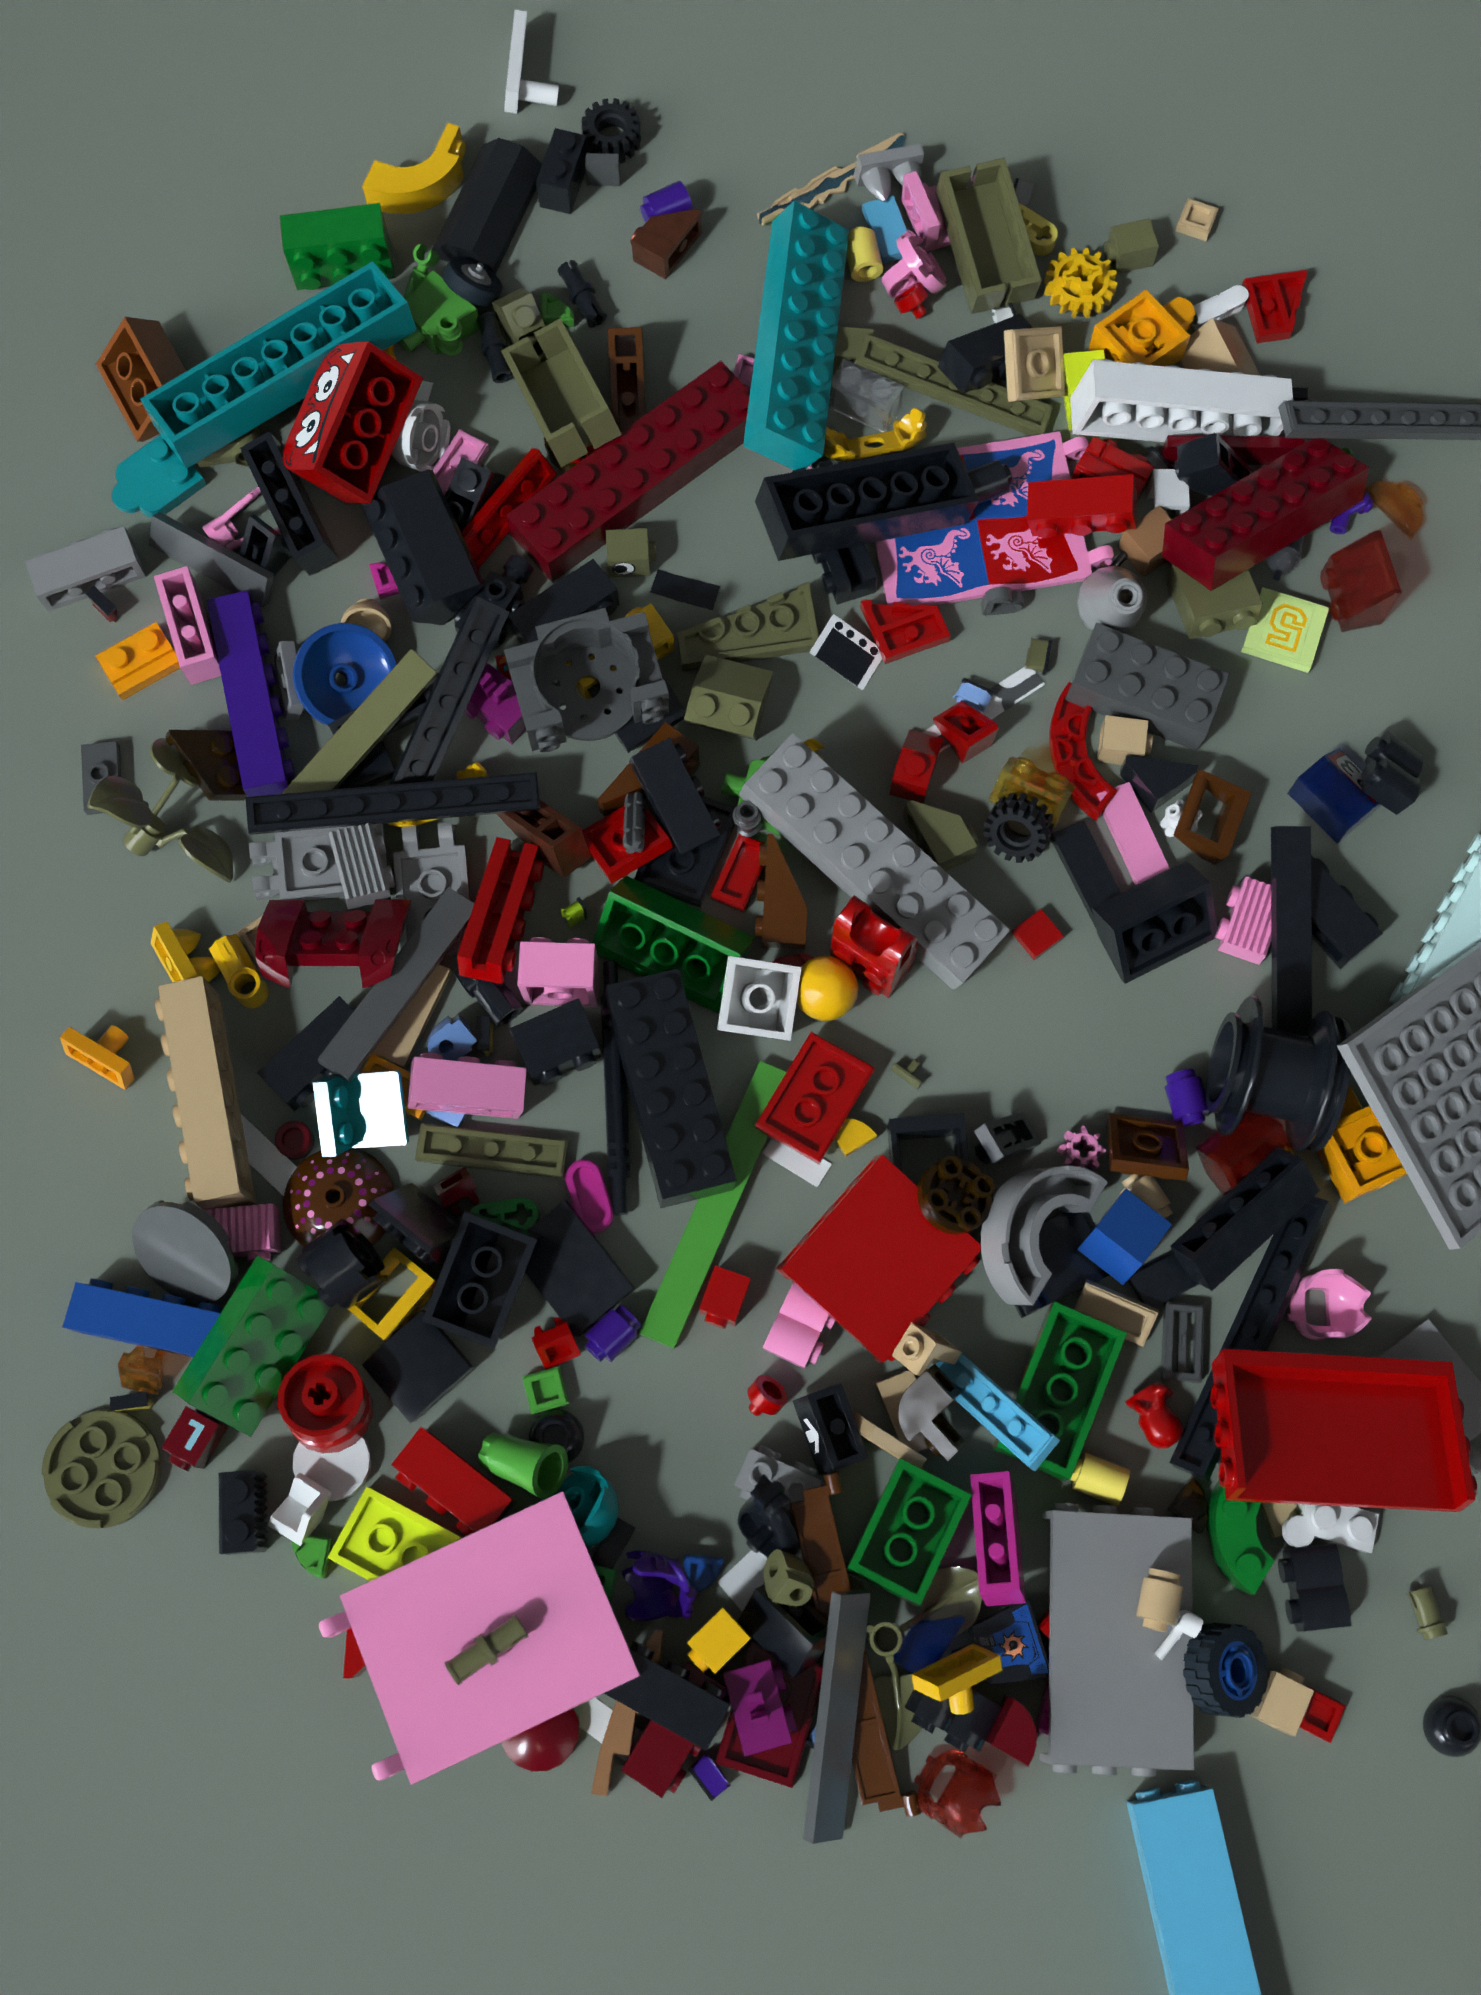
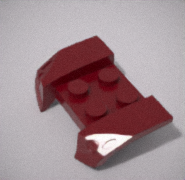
(323, 938)

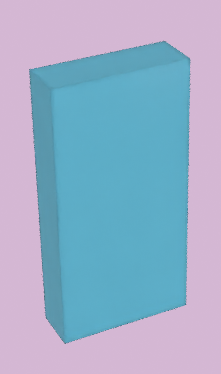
(888, 226)

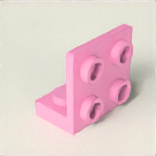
(924, 212)

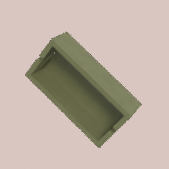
(988, 235)
(561, 393)

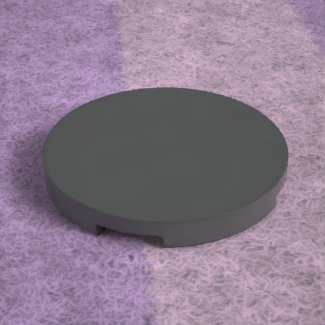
(184, 1251)

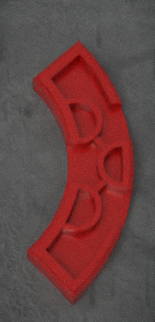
(1071, 758)

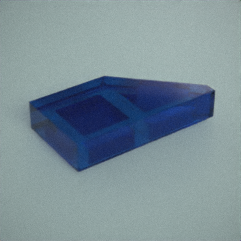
(928, 1642)

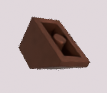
(665, 240)

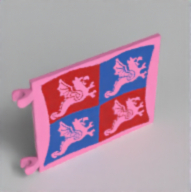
(996, 541)

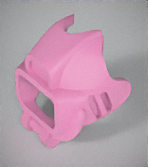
(1343, 1305)

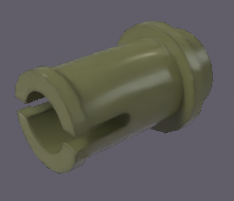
(1427, 1613)

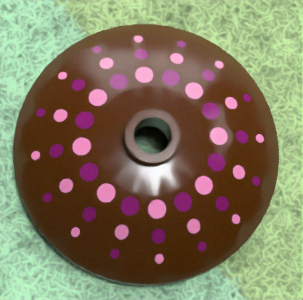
(354, 1175)

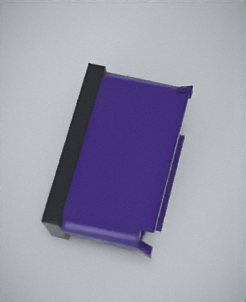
(709, 1776)

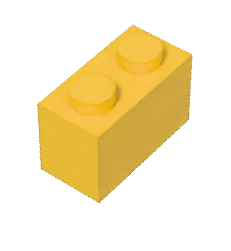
(717, 1641)

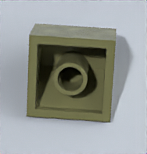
(729, 697)

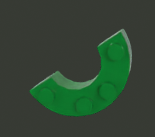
(1235, 1541)

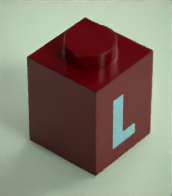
(193, 1439)

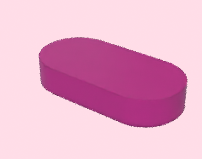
(590, 1195)

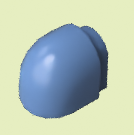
(451, 1038)

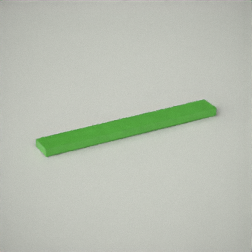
(711, 1217)

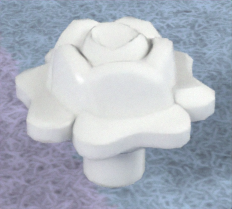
(1172, 816)

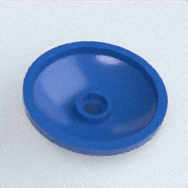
(344, 650)

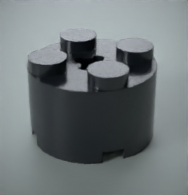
(342, 1265)

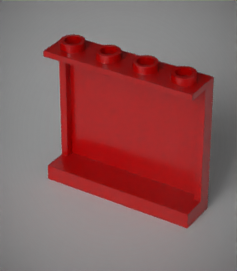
(879, 1259)

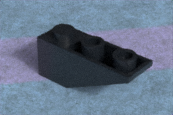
(471, 489)

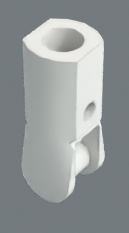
(1220, 306)

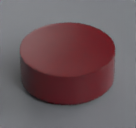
(294, 1140)

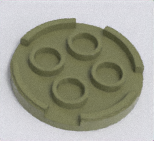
(101, 1469)

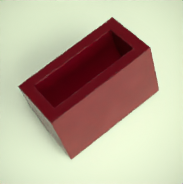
(1014, 1731)

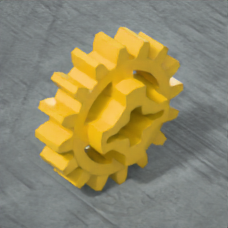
(1080, 282)

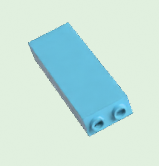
(1192, 1892)

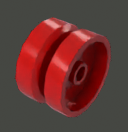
(325, 1403)

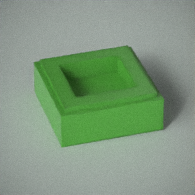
(546, 1390)

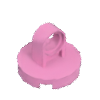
(913, 268)

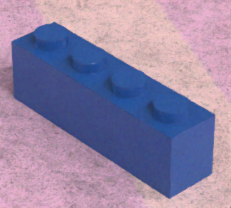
(139, 1319)

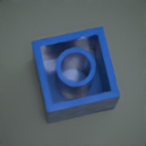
(1124, 1237)

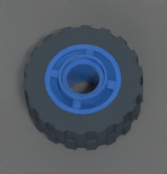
(1225, 1670)

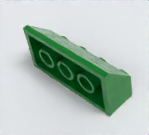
(659, 934)

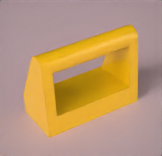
(406, 1306)

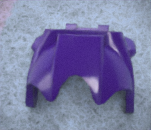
(652, 1586)

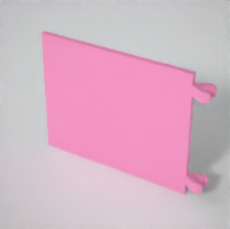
(441, 1602)

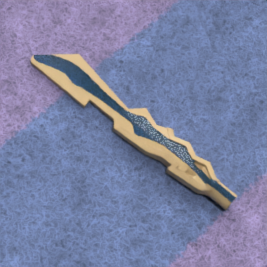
(828, 183)

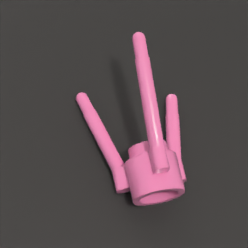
(222, 529)

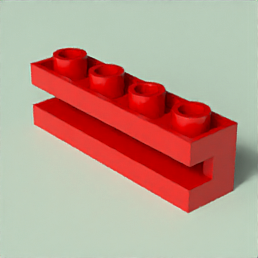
(499, 912)

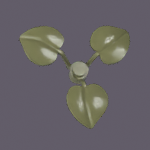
(126, 804)
(949, 1594)

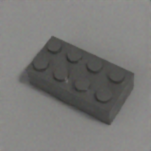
(1147, 683)

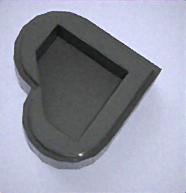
(1001, 601)

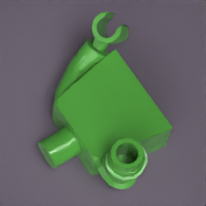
(437, 311)

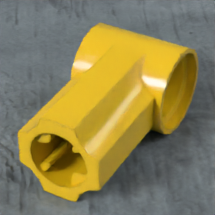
(238, 970)

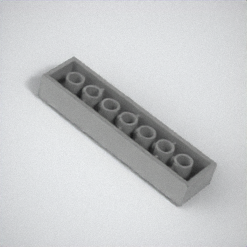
(873, 860)

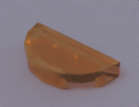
(1399, 504)

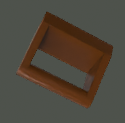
(1228, 821)

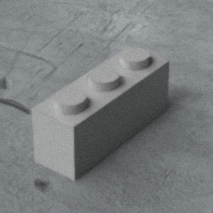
(72, 571)

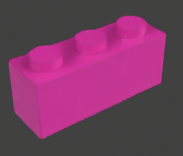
(997, 1539)

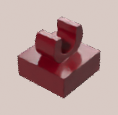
(455, 1188)

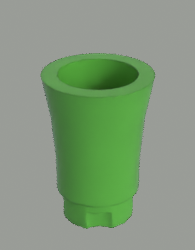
(526, 1463)

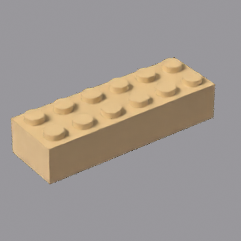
(205, 1095)

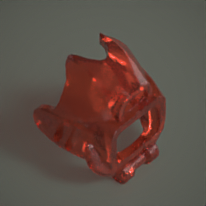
(964, 1796)

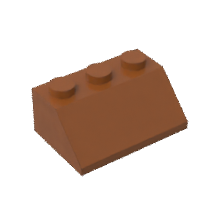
(136, 364)

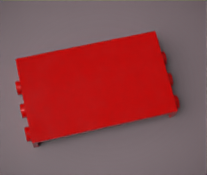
(1341, 1431)

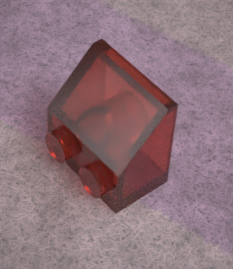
(1361, 583)
(1236, 1155)

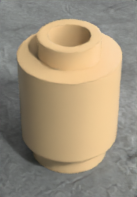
(1150, 1192)
(1160, 1600)

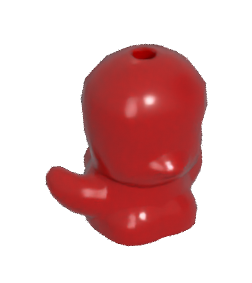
(1156, 1419)

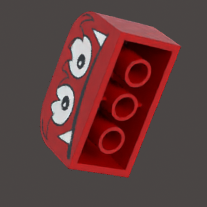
(351, 421)

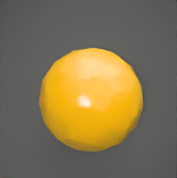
(826, 988)

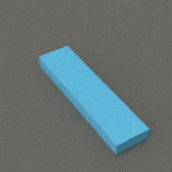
(1000, 1412)

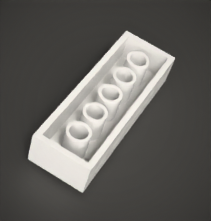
(1169, 400)

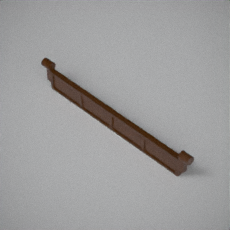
(826, 1562)

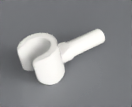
(1188, 1624)

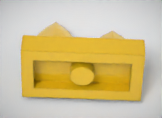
(172, 950)

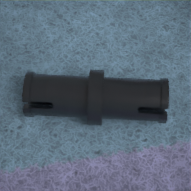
(582, 293)
(493, 345)

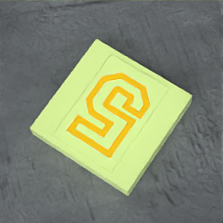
(1286, 630)

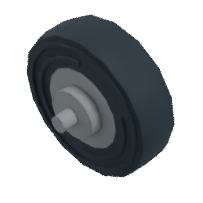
(472, 281)

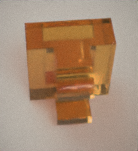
(142, 1372)

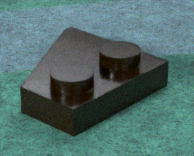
(211, 760)

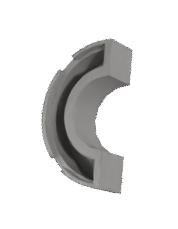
(1014, 1224)

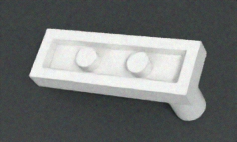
(516, 87)

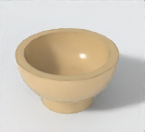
(369, 615)

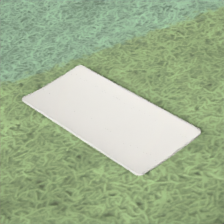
(796, 1162)

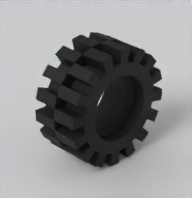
(607, 116)
(1026, 813)

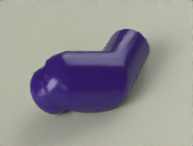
(1340, 523)

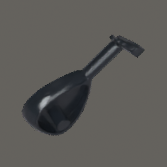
(765, 1522)

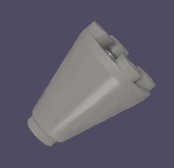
(1100, 601)

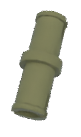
(486, 1649)

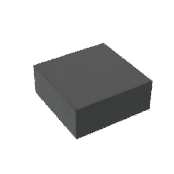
(603, 169)

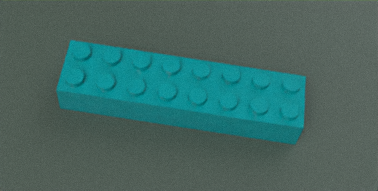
(796, 338)
(274, 364)

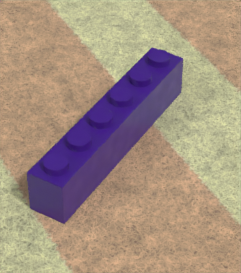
(249, 694)

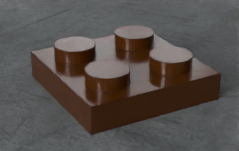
(1147, 1146)

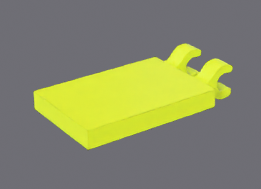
(386, 1536)

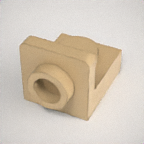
(922, 1346)

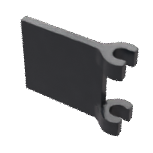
(1069, 1267)

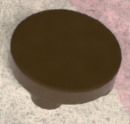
(955, 1195)

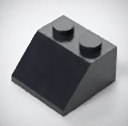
(556, 1043)

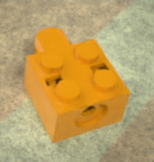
(1145, 331)
(1359, 1153)

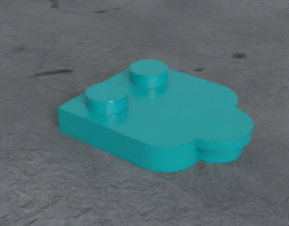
(154, 480)

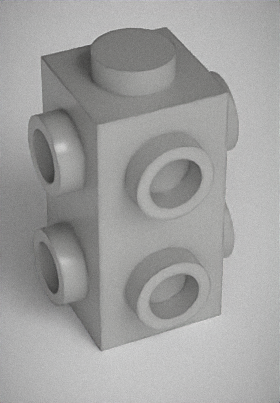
(767, 1462)

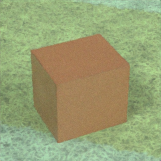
(1145, 542)

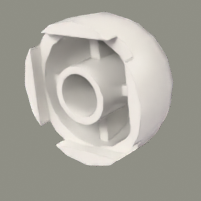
(422, 437)

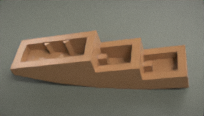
(620, 1731)

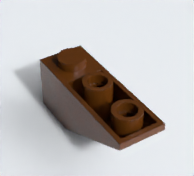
(784, 907)

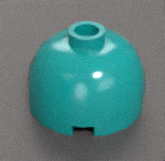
(591, 1502)

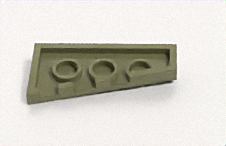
(766, 630)

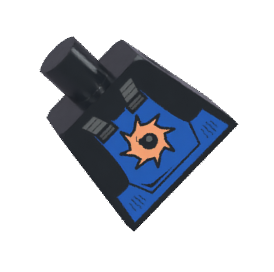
(1016, 1639)

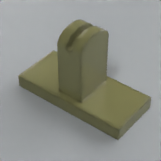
(907, 1074)

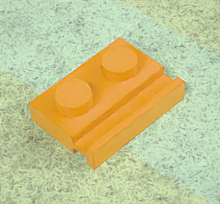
(138, 661)

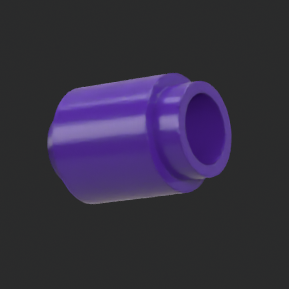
(1186, 1097)
(612, 1334)

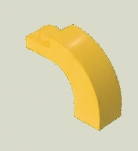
(418, 186)

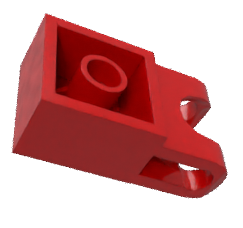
(872, 947)

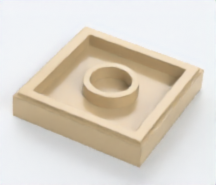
(1034, 363)

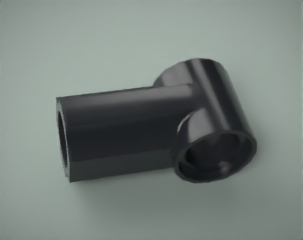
(493, 997)

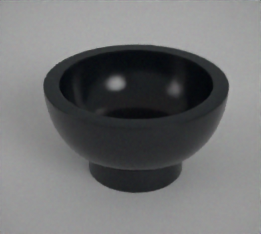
(560, 1429)
(1452, 1726)

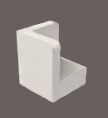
(1168, 491)
(300, 1510)

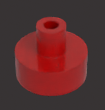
(912, 300)
(766, 1396)

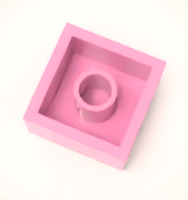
(558, 972)

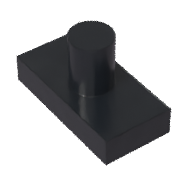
(1005, 1138)

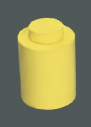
(863, 255)
(1100, 1479)

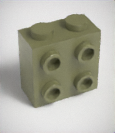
(1215, 611)

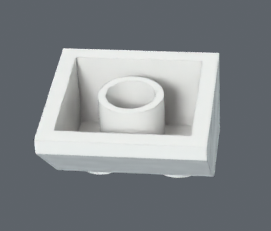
(759, 998)

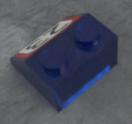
(1333, 795)

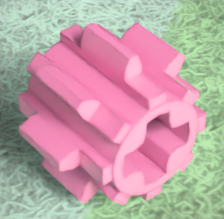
(1089, 1144)

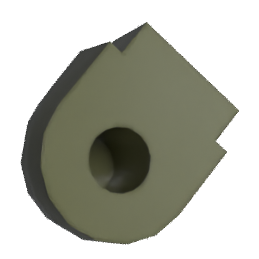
(787, 1579)

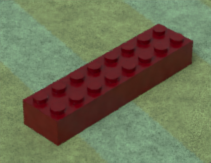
(632, 472)

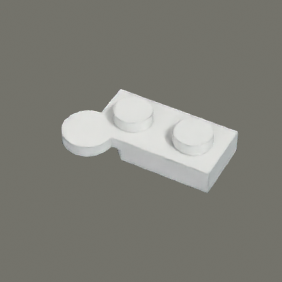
(1335, 1524)

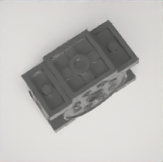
(614, 643)

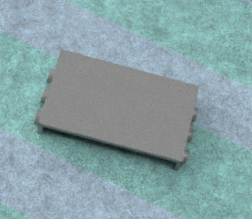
(1106, 1686)

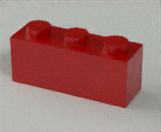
(1082, 505)
(451, 1483)

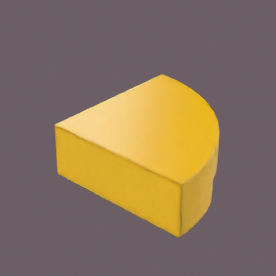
(854, 1136)

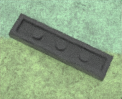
(210, 558)

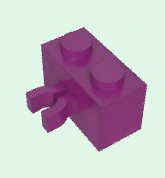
(496, 705)
(758, 1707)

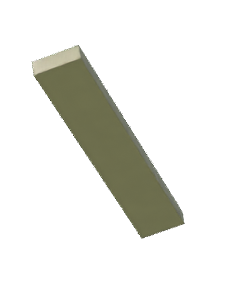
(923, 376)
(366, 726)

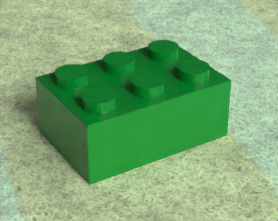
(334, 244)
(908, 1532)

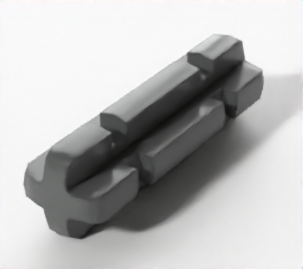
(634, 822)

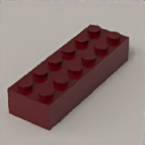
(1264, 512)

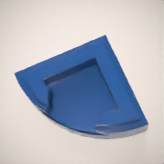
(701, 1570)

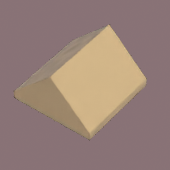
(1218, 348)

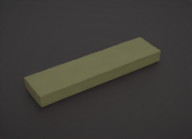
(492, 1150)

